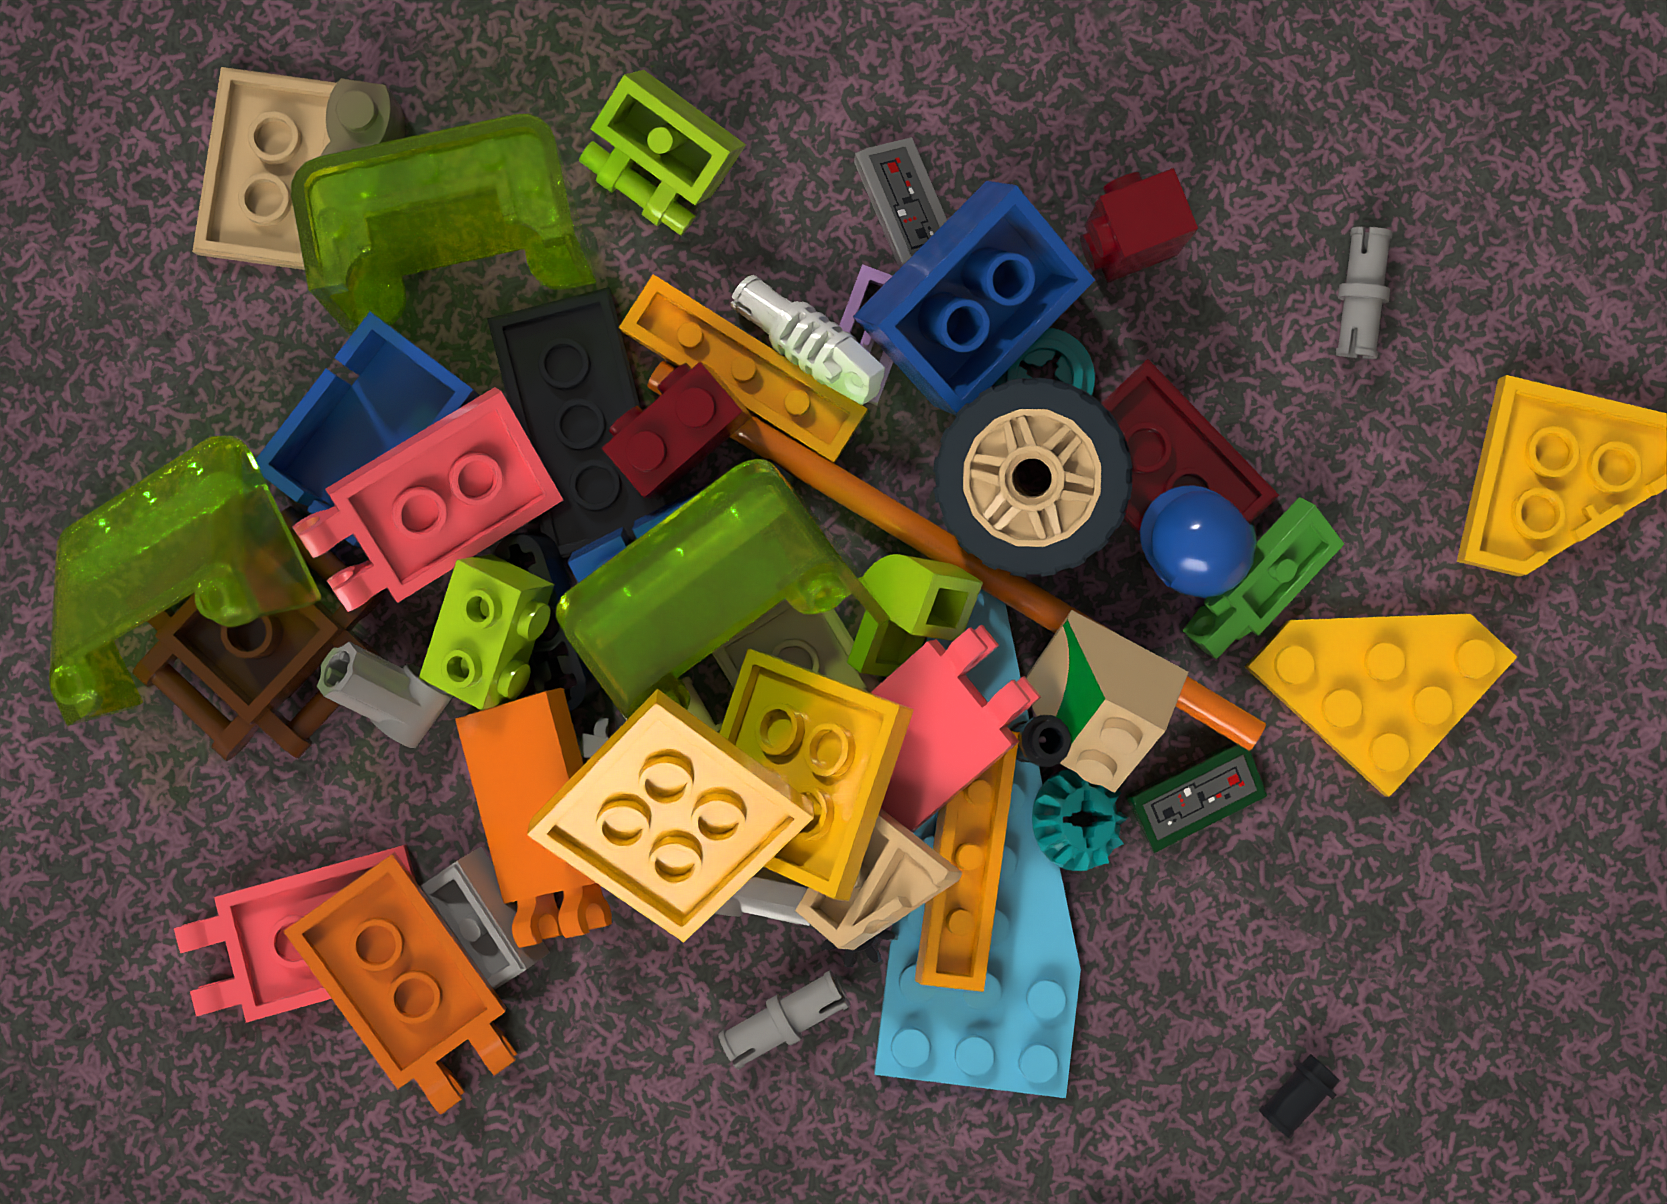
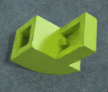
(922, 602)

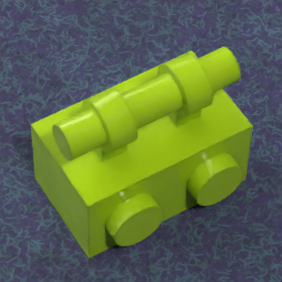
(665, 138)

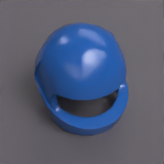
(1197, 541)

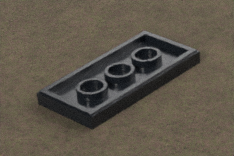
(567, 387)

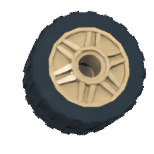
(982, 488)

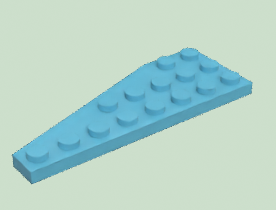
(1024, 1021)

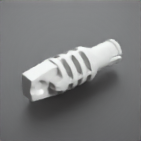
(810, 340)

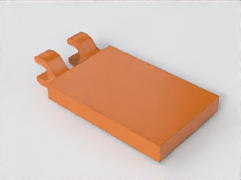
(516, 764)
(402, 980)

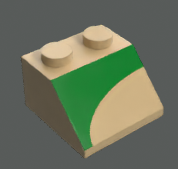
(1107, 695)

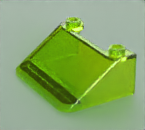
(179, 531)

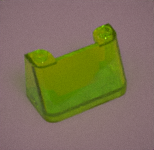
(434, 205)

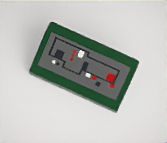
(1196, 795)

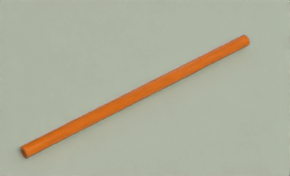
(944, 547)

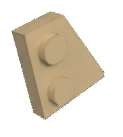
(892, 882)

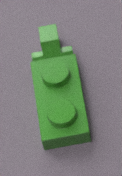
(1282, 566)

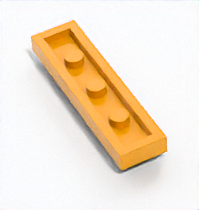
(756, 374)
(961, 918)

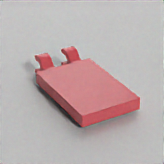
(432, 501)
(952, 726)
(265, 964)

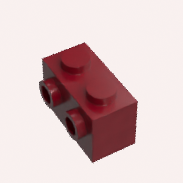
(1137, 224)
(676, 430)

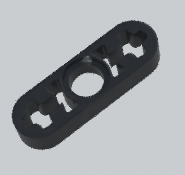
(547, 671)

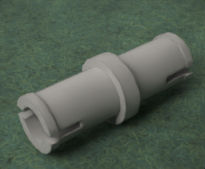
(1364, 292)
(783, 1020)

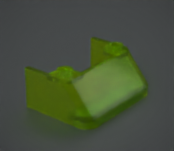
(703, 582)

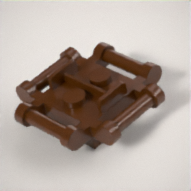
(253, 663)

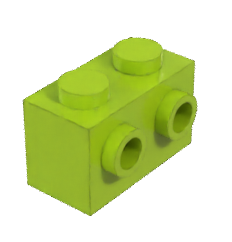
(487, 631)

